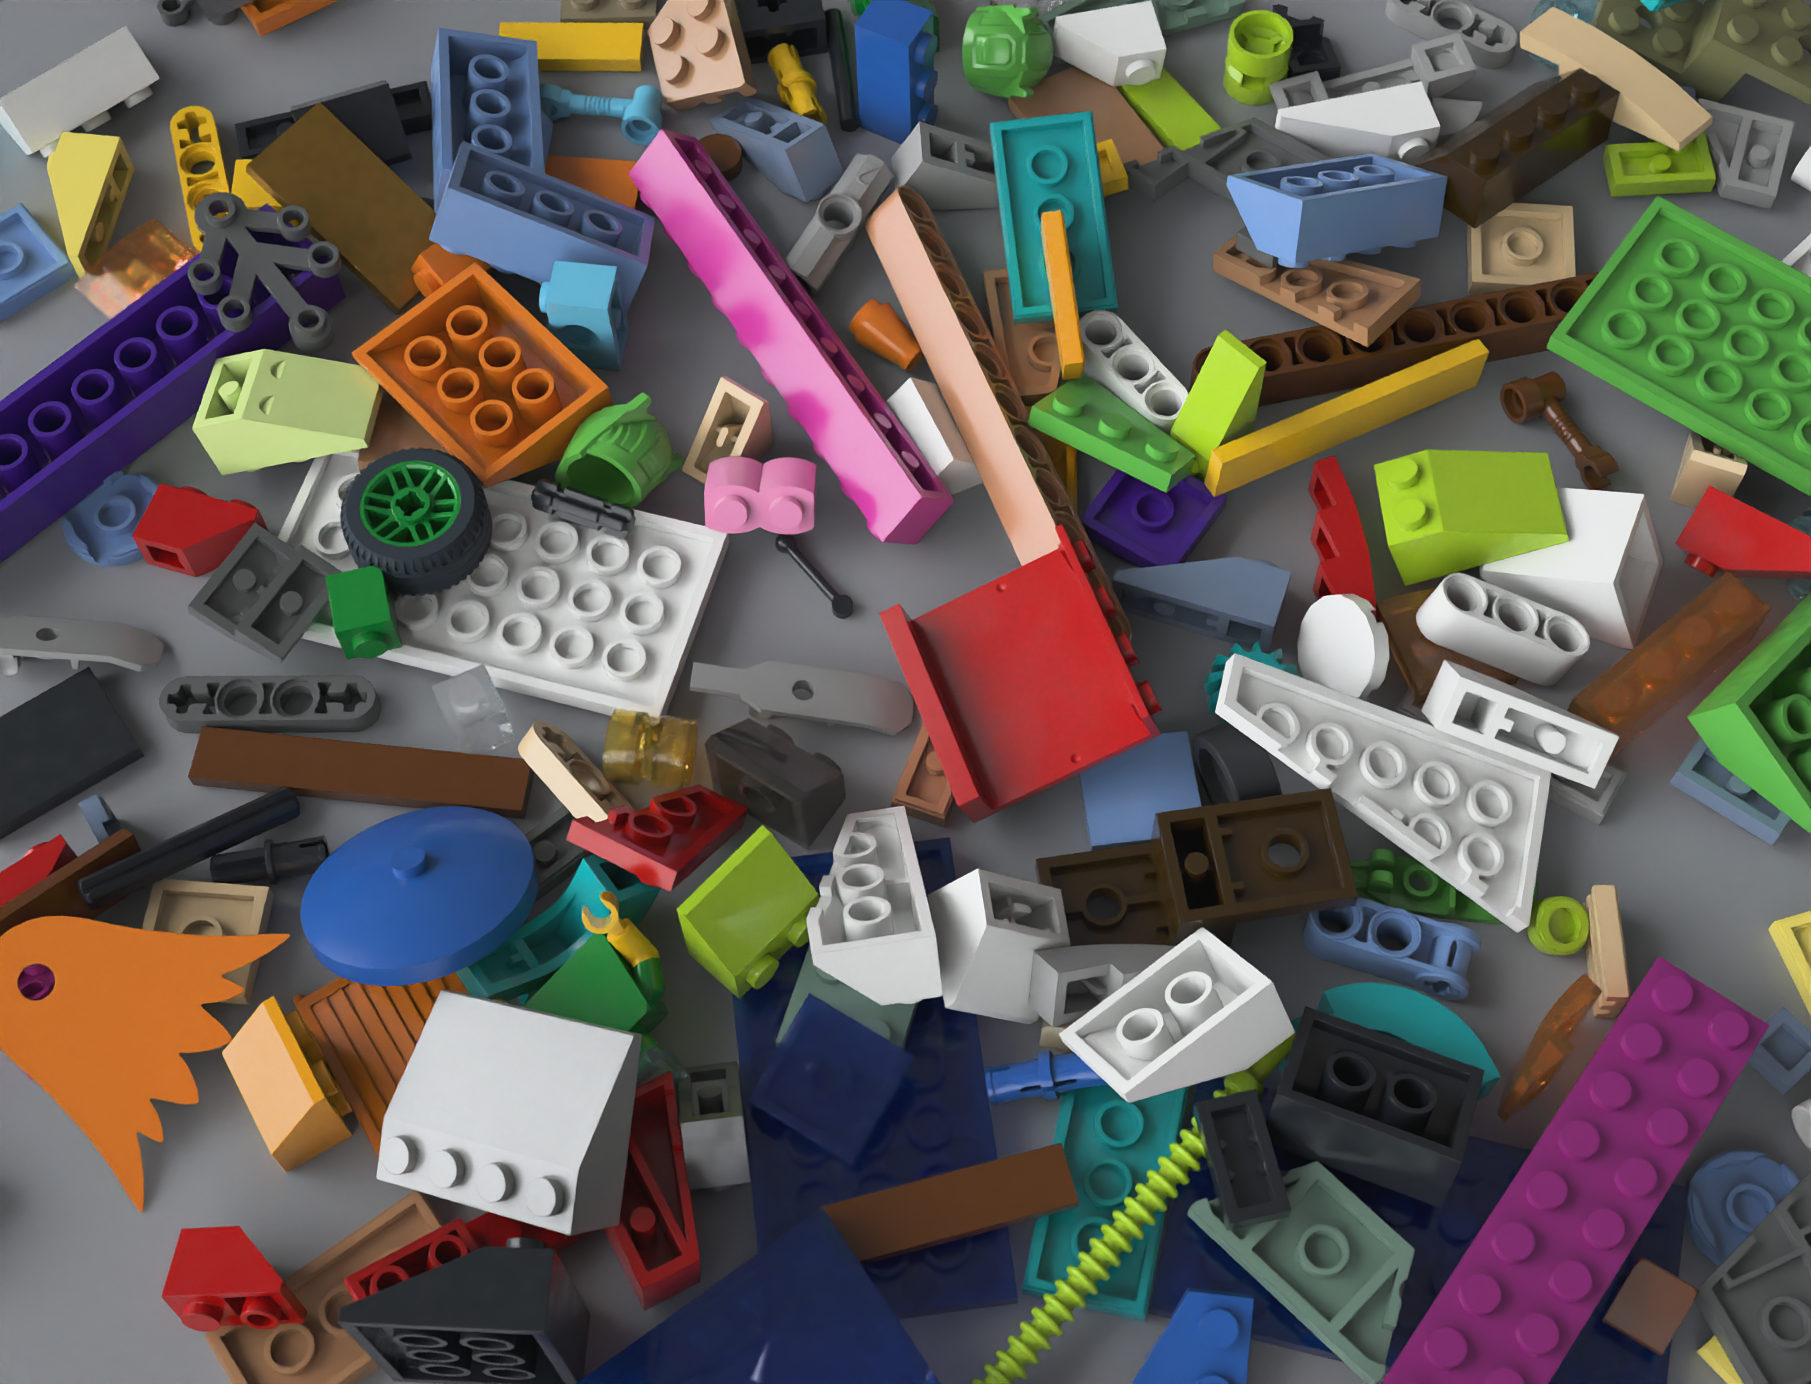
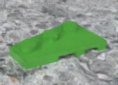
(1112, 432)

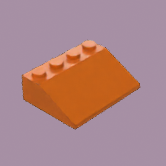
(484, 377)

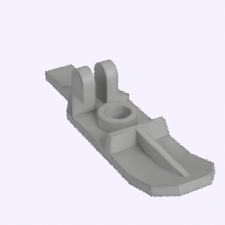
(76, 641)
(836, 694)

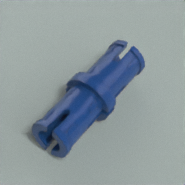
(1039, 1077)

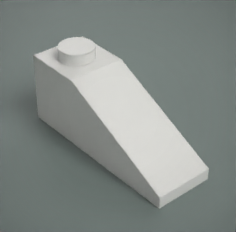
(1385, 122)
(1517, 724)

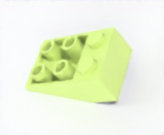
(284, 409)

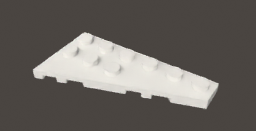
(1432, 794)

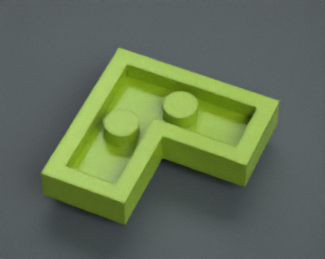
(1658, 169)

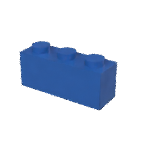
(895, 68)

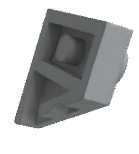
(1747, 152)

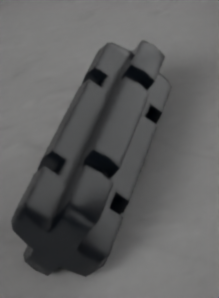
(583, 508)

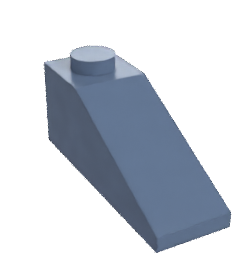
(783, 147)
(1214, 597)

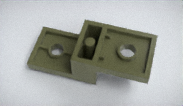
(1718, 42)

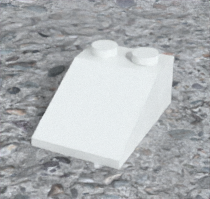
(1181, 1021)

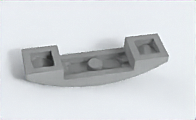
(1437, 63)

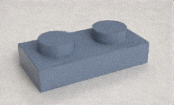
(1725, 793)

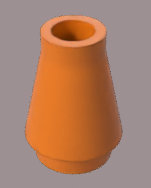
(884, 333)

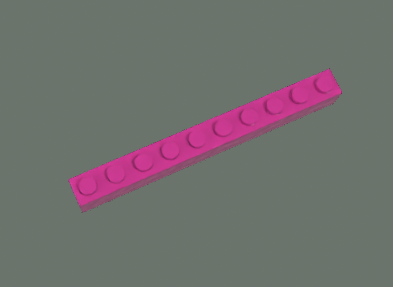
(791, 340)

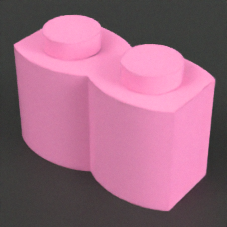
(752, 495)

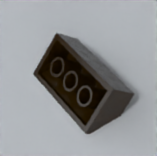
(1522, 144)

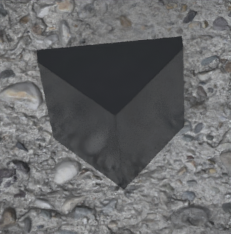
(370, 116)

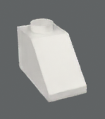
(1113, 43)

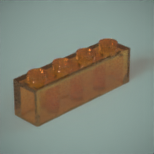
(1672, 660)

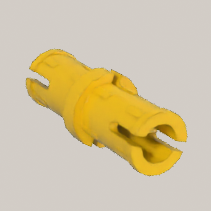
(795, 84)

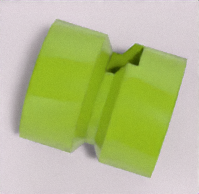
(1256, 56)

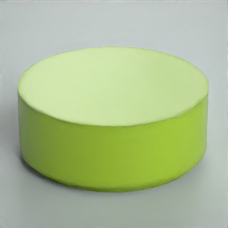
(1558, 925)

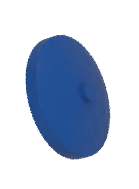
(420, 896)

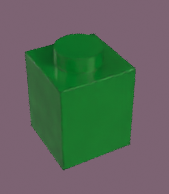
(363, 612)

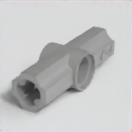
(850, 203)

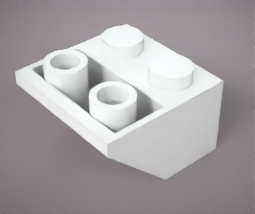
(988, 939)

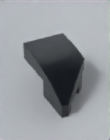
(1310, 49)

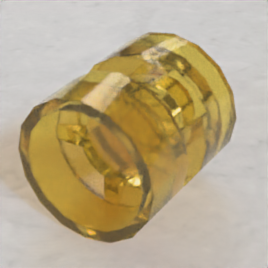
(650, 749)

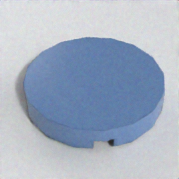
(109, 539)
(1732, 1198)

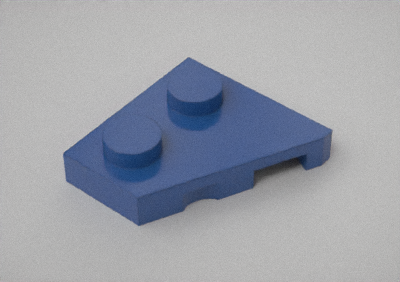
(1202, 1341)

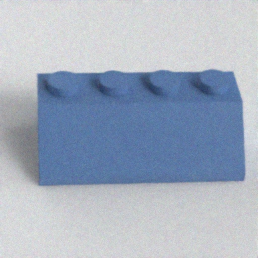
(484, 96)
(1338, 207)
(530, 220)

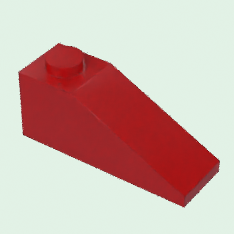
(1742, 540)

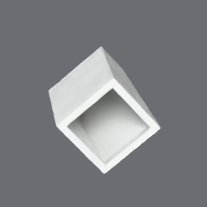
(1600, 574)

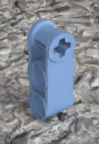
(1424, 943)

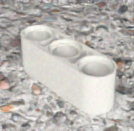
(1126, 358)
(1502, 629)

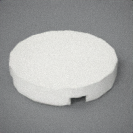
(1343, 645)

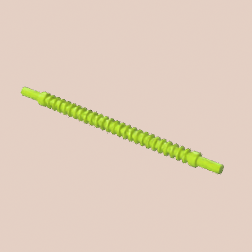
(1119, 1235)

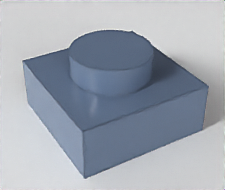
(1783, 1051)

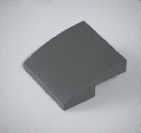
(264, 594)

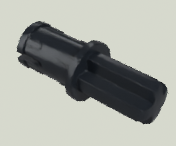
(271, 861)

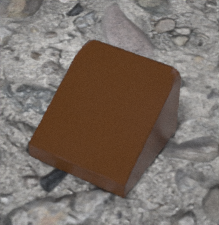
(1650, 1305)

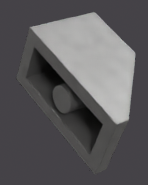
(713, 1127)

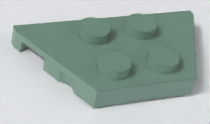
(1325, 1264)

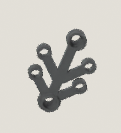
(262, 262)

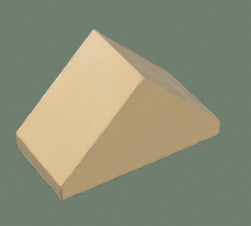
(732, 426)
(1705, 466)

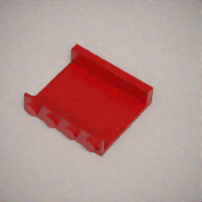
(1024, 680)

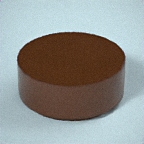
(725, 154)

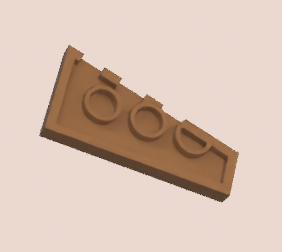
(1338, 294)

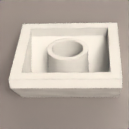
(931, 427)

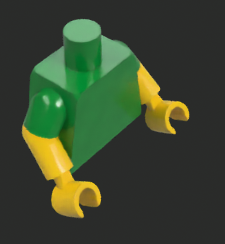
(609, 979)

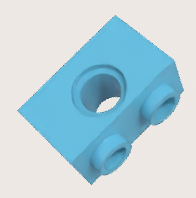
(587, 312)

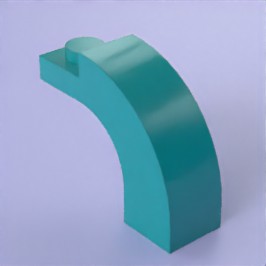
(554, 936)
(1411, 1019)

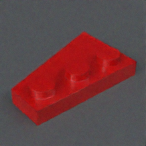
(664, 839)

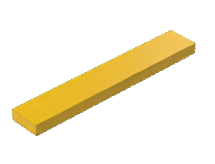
(1345, 417)

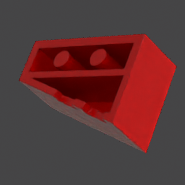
(656, 1215)

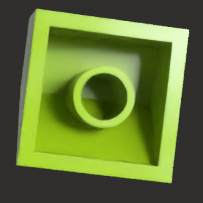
(748, 914)

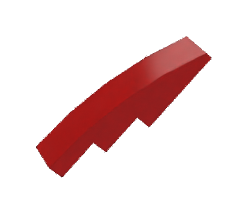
(1338, 536)

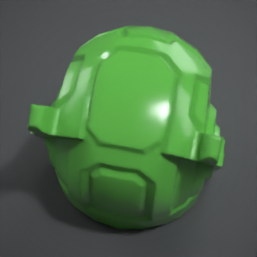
(1006, 50)
(619, 454)

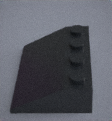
(478, 1320)

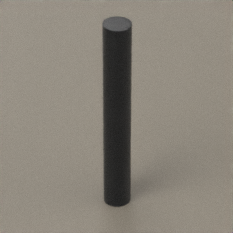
(841, 71)

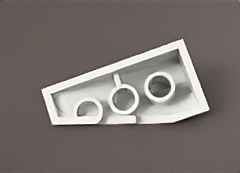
(875, 913)

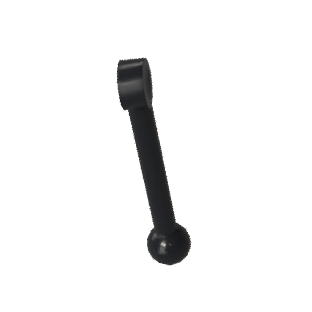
(841, 604)

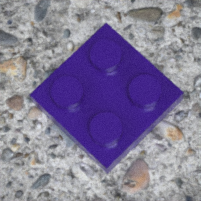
(1151, 524)

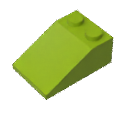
(1467, 509)

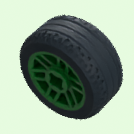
(417, 520)

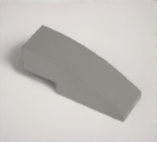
(1078, 978)

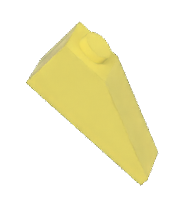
(89, 189)

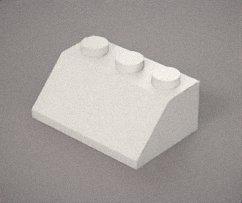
(77, 92)

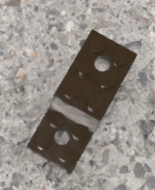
(1208, 872)

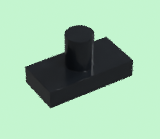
(1241, 1159)

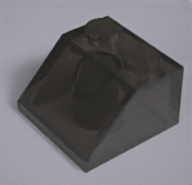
(775, 779)

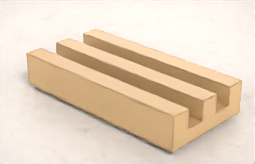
(1606, 951)

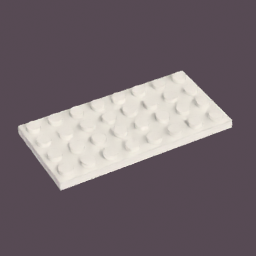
(549, 605)

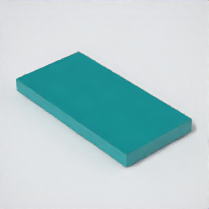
(1048, 168)
(1107, 1153)

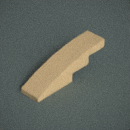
(1647, 97)

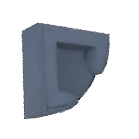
(99, 817)

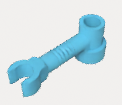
(640, 115)

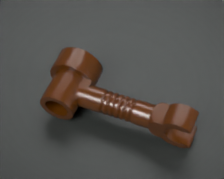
(1541, 398)

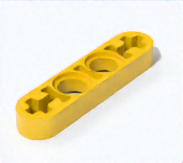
(188, 154)

